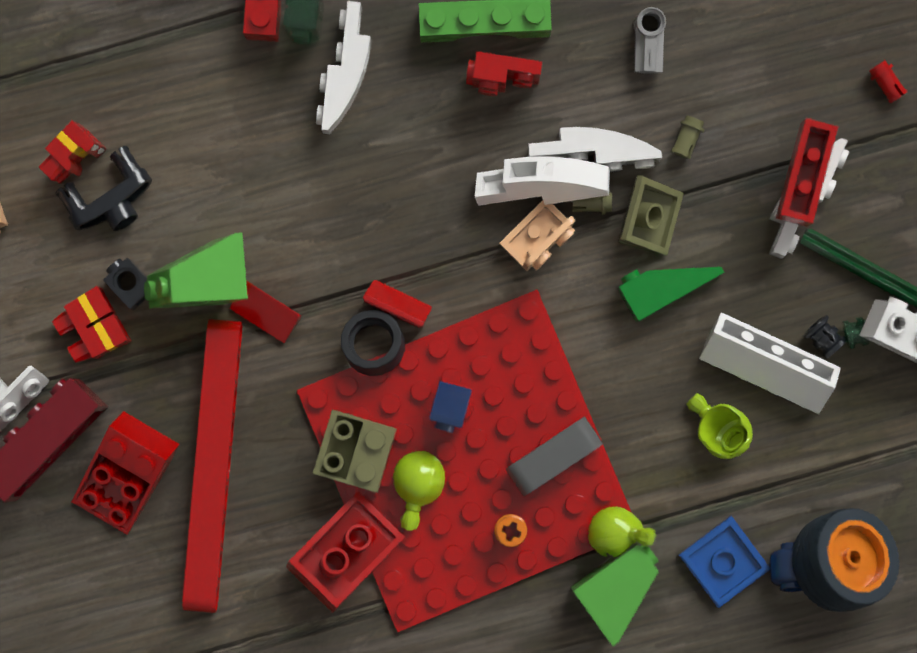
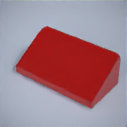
(397, 304)
(267, 313)

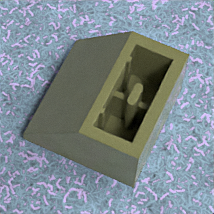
(355, 451)

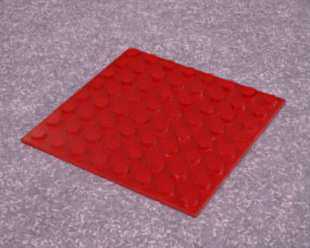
(516, 404)

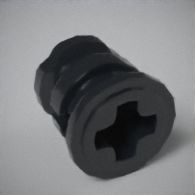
(825, 337)

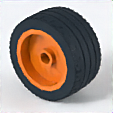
(845, 560)

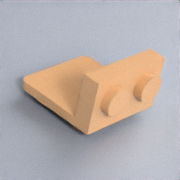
(537, 234)

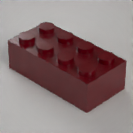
(46, 435)

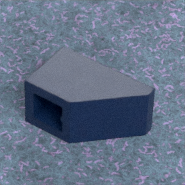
(450, 406)

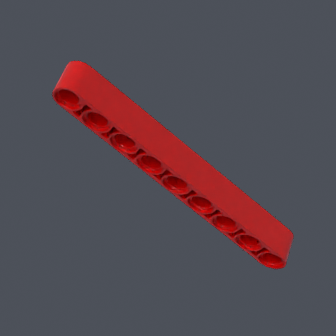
(212, 466)

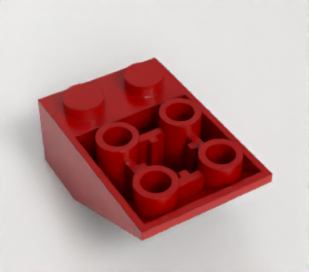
(124, 472)

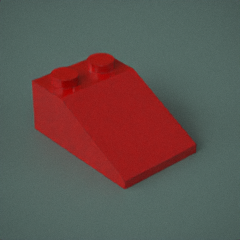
(344, 552)

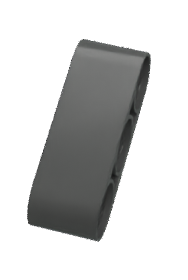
(554, 456)

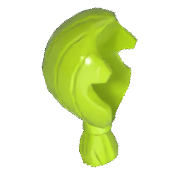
(722, 428)
(418, 482)
(616, 530)

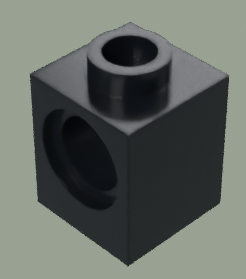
(133, 297)

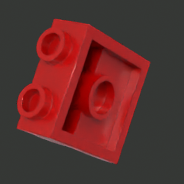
(492, 70)

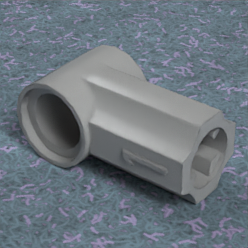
(649, 45)

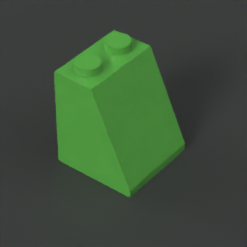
(202, 277)
(617, 589)

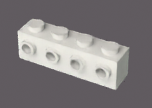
(892, 327)
(770, 363)

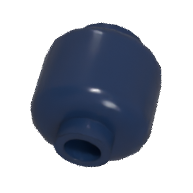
(782, 569)

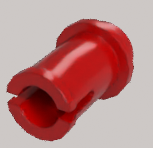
(887, 81)

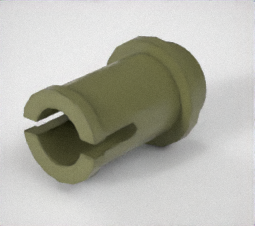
(688, 136)
(596, 204)

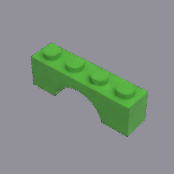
(485, 17)

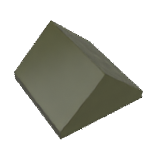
(650, 216)

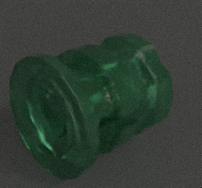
(852, 332)

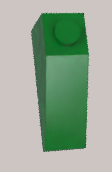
(658, 288)

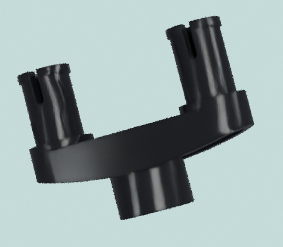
(115, 204)

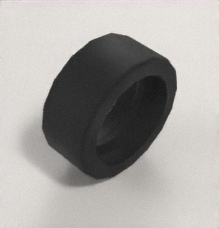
(362, 321)

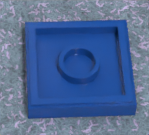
(724, 561)

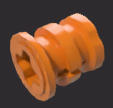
(506, 521)

